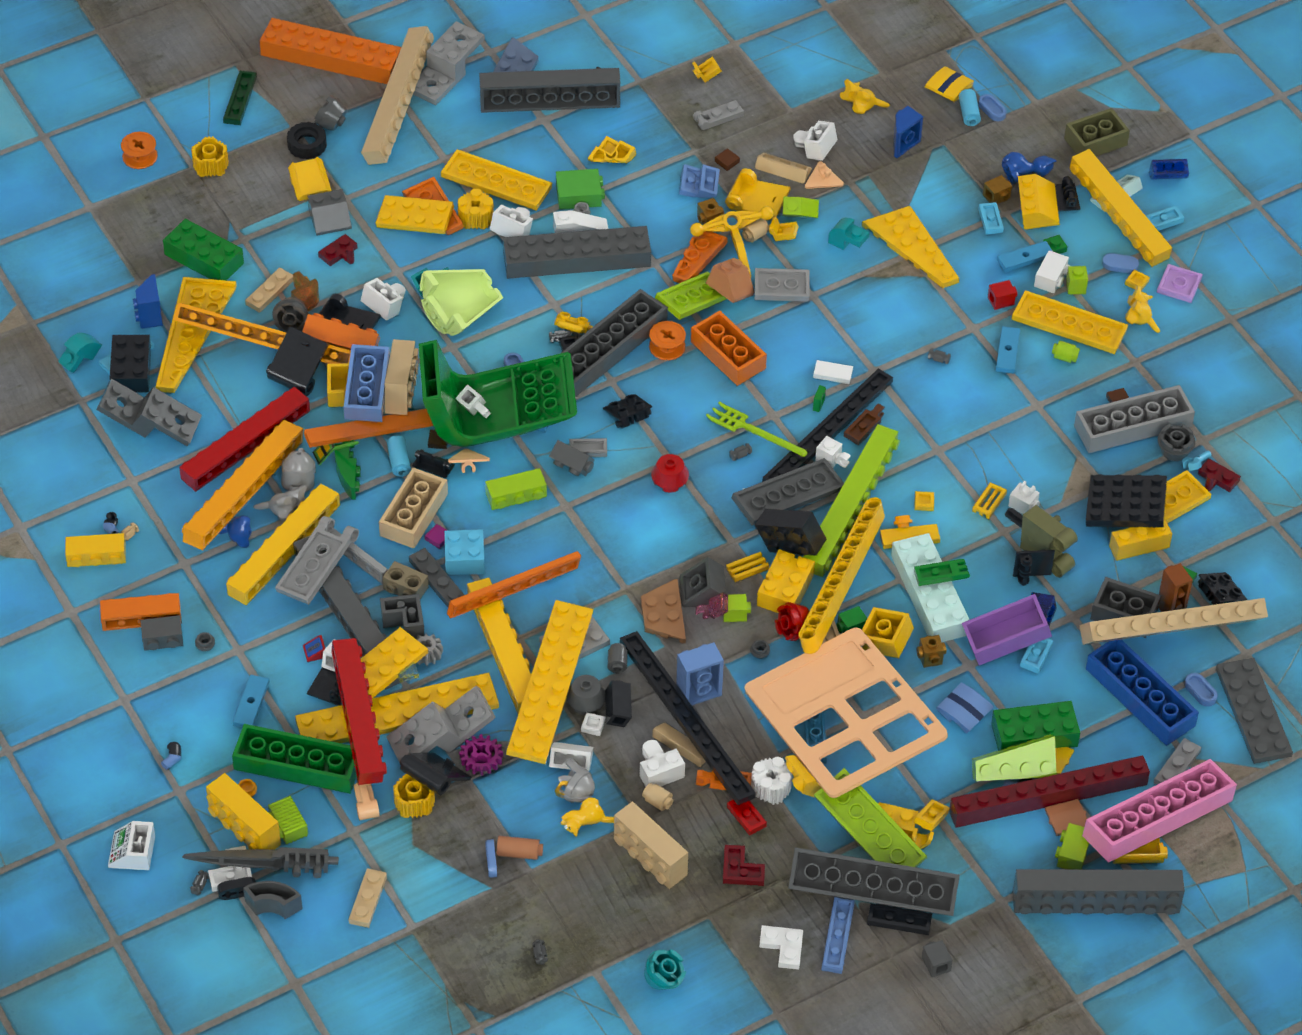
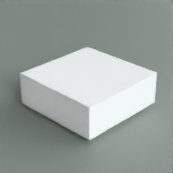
(593, 724)

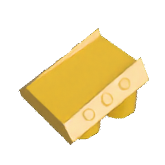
(308, 178)
(802, 780)

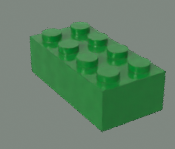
(203, 251)
(1032, 722)

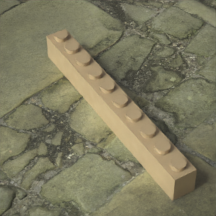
(397, 95)
(1173, 621)

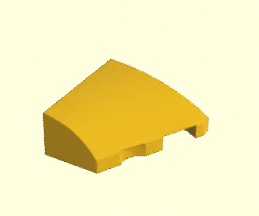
(612, 152)

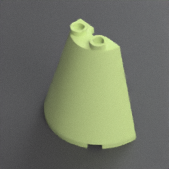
(457, 298)

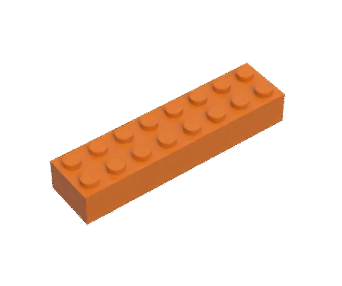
(329, 50)

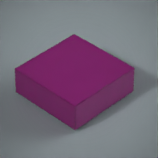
(436, 536)

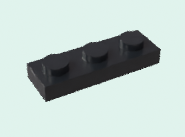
(899, 919)

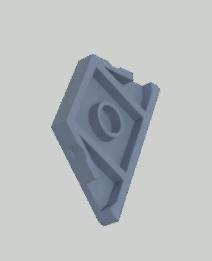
(516, 58)

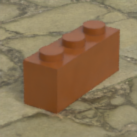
(1175, 588)

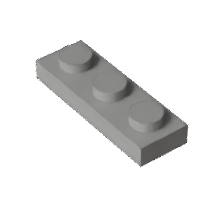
(1178, 761)

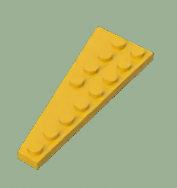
(187, 340)

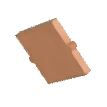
(1065, 813)

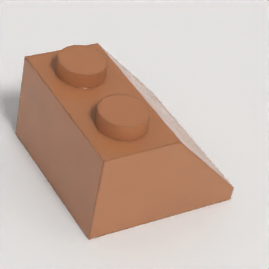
(731, 280)

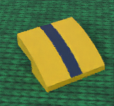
(949, 83)

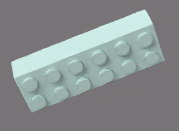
(934, 603)

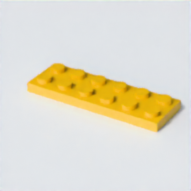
(496, 179)
(1069, 322)

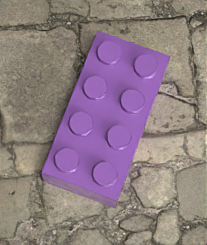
(1007, 629)

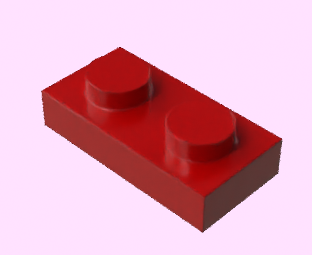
(747, 816)

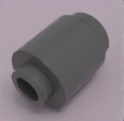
(617, 658)

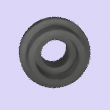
(202, 638)
(760, 645)

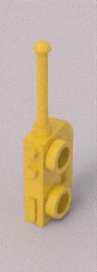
(577, 325)

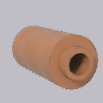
(519, 847)

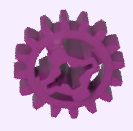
(481, 754)

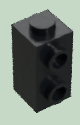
(618, 703)

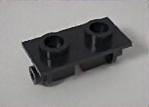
(432, 464)

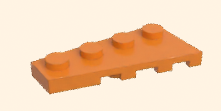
(431, 190)
(698, 255)

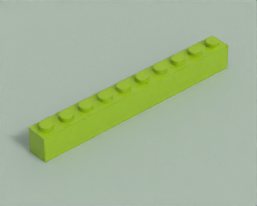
(854, 494)

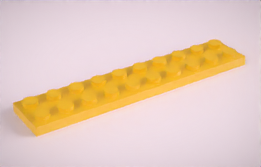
(550, 682)
(394, 708)

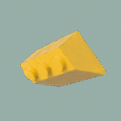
(1038, 202)

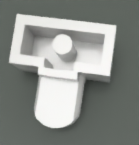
(817, 140)
(511, 221)
(383, 298)
(660, 767)

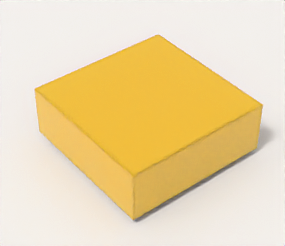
(1137, 278)
(924, 501)

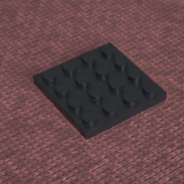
(1126, 501)

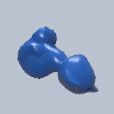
(1015, 165)
(238, 530)

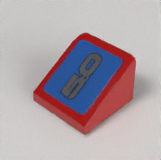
(314, 649)

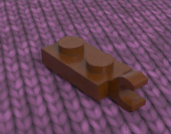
(864, 425)

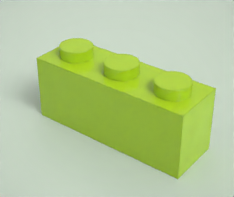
(516, 489)

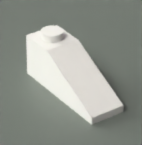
(576, 221)

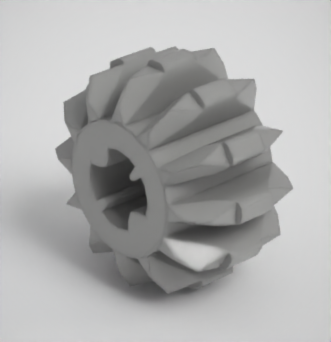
(434, 649)

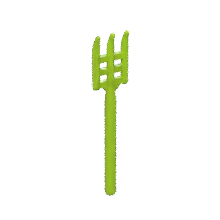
(751, 428)

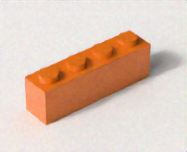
(339, 334)
(128, 611)

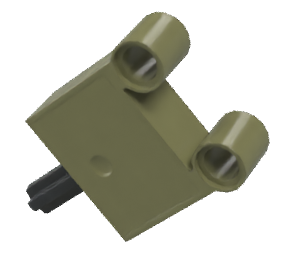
(1045, 532)

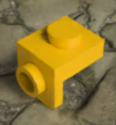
(707, 69)
(783, 231)

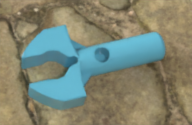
(1195, 463)

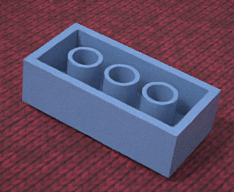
(366, 383)

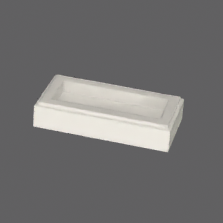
(833, 372)

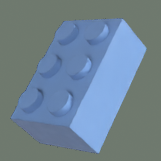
(700, 673)

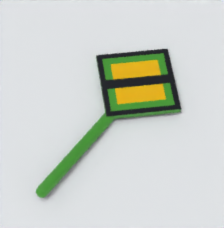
(324, 451)

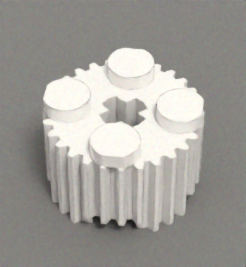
(771, 780)

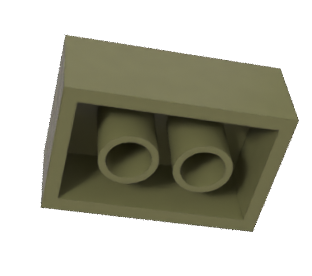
(1097, 132)

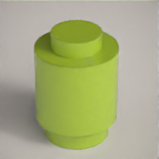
(1065, 351)

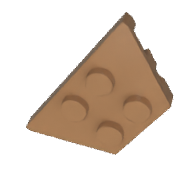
(663, 612)

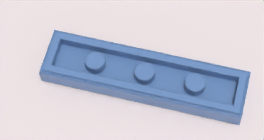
(838, 935)

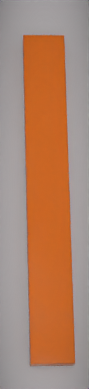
(363, 429)
(513, 584)

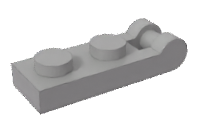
(718, 115)

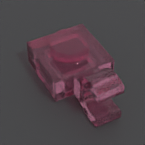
(717, 606)

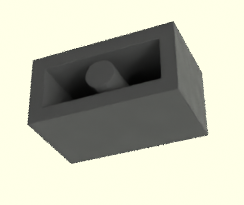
(161, 633)

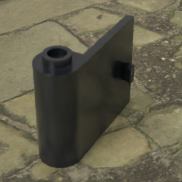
(337, 308)
(295, 362)
(432, 771)

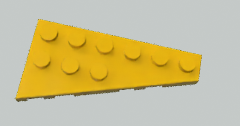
(911, 240)

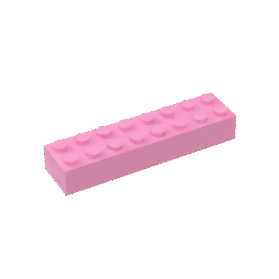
(1159, 810)

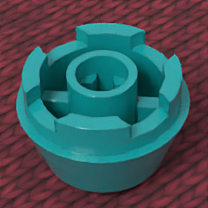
(664, 969)

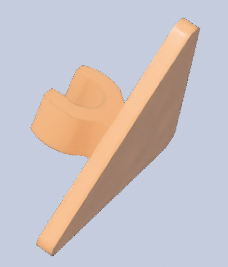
(823, 178)
(468, 457)

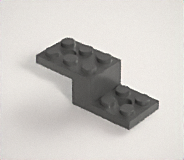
(149, 412)

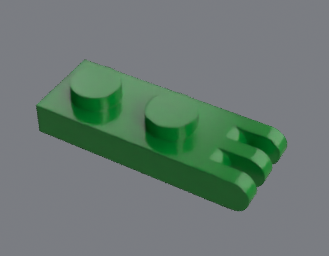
(941, 572)

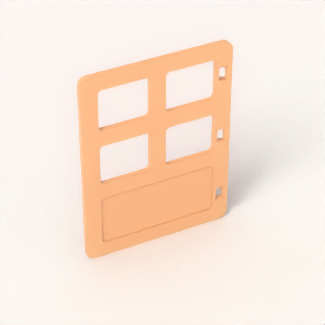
(824, 682)

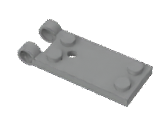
(310, 567)

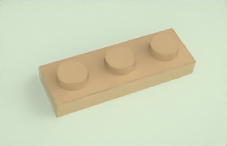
(269, 290)
(367, 898)

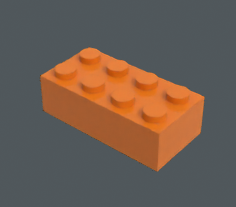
(728, 348)

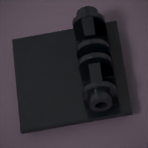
(1067, 195)
(628, 410)
(1032, 564)
(1220, 588)
(326, 687)

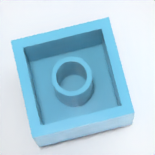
(464, 552)

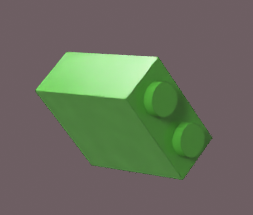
(579, 186)

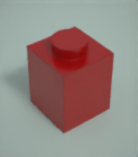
(1002, 294)

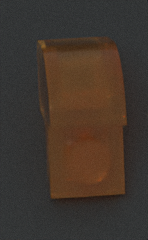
(306, 290)

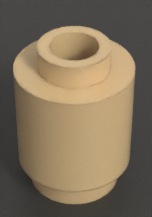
(755, 230)
(657, 796)

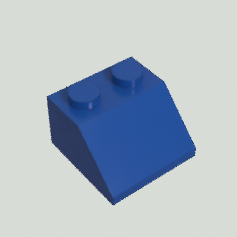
(907, 130)
(148, 304)

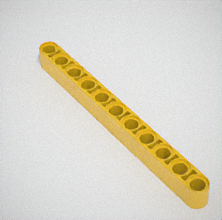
(841, 575)

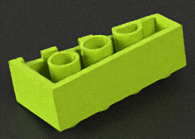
(1023, 761)

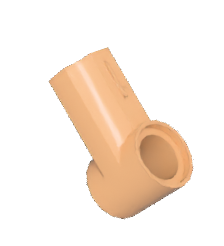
(366, 804)

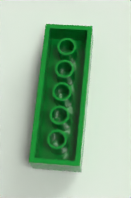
(294, 758)

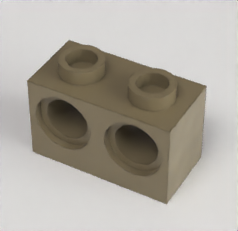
(405, 580)

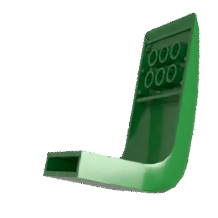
(517, 395)

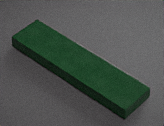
(240, 97)

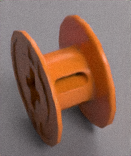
(139, 150)
(667, 340)

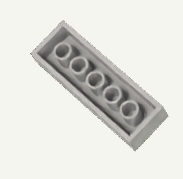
(1133, 418)

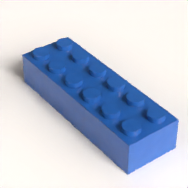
(1142, 690)

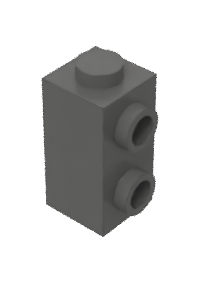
(572, 458)

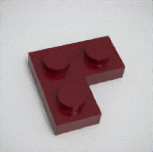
(737, 871)

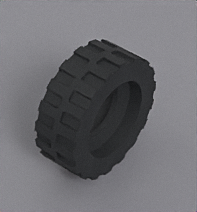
(306, 151)

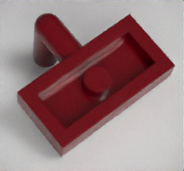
(339, 249)
(1218, 475)

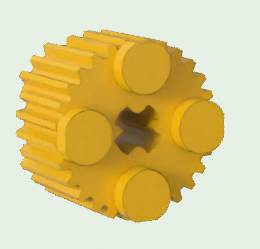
(209, 157)
(475, 209)
(412, 797)

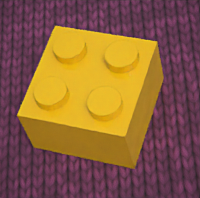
(888, 631)

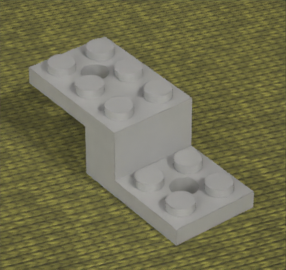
(447, 62)
(441, 726)

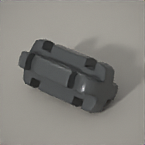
(559, 334)
(939, 356)
(740, 451)
(199, 882)
(539, 951)

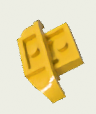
(905, 820)

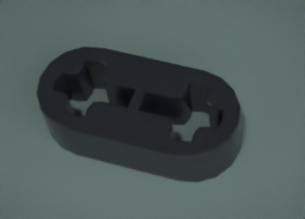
(233, 888)

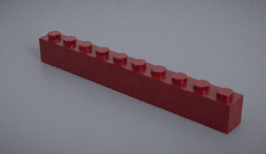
(1049, 791)

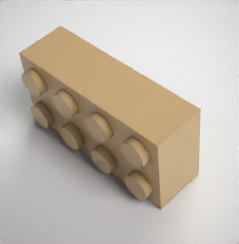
(401, 377)
(413, 508)
(650, 845)

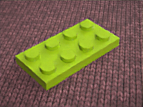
(689, 296)

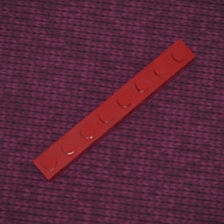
(243, 439)
(357, 711)

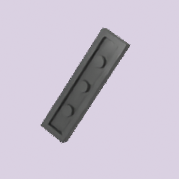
(437, 577)

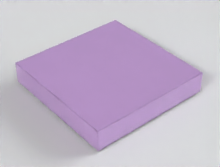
(1179, 283)

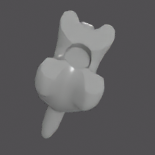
(284, 503)

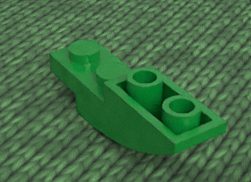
(347, 469)

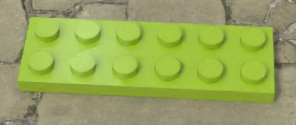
(871, 826)

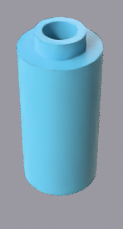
(969, 107)
(398, 456)

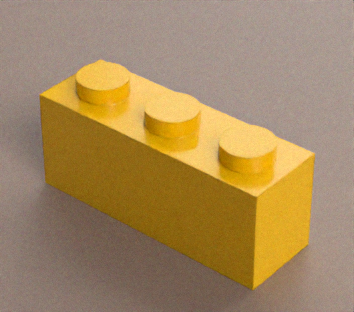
(1139, 541)
(95, 550)

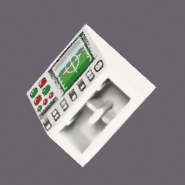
(132, 846)

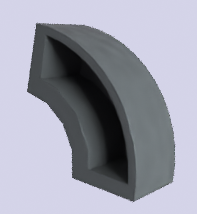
(272, 897)

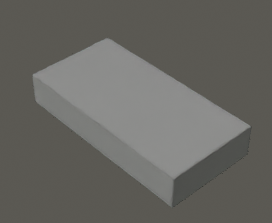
(591, 447)

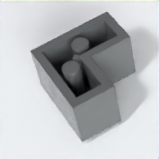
(403, 612)

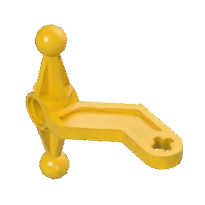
(743, 219)

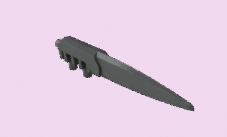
(271, 859)

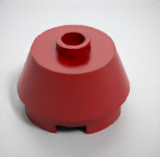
(670, 473)
(790, 620)

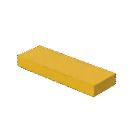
(889, 536)

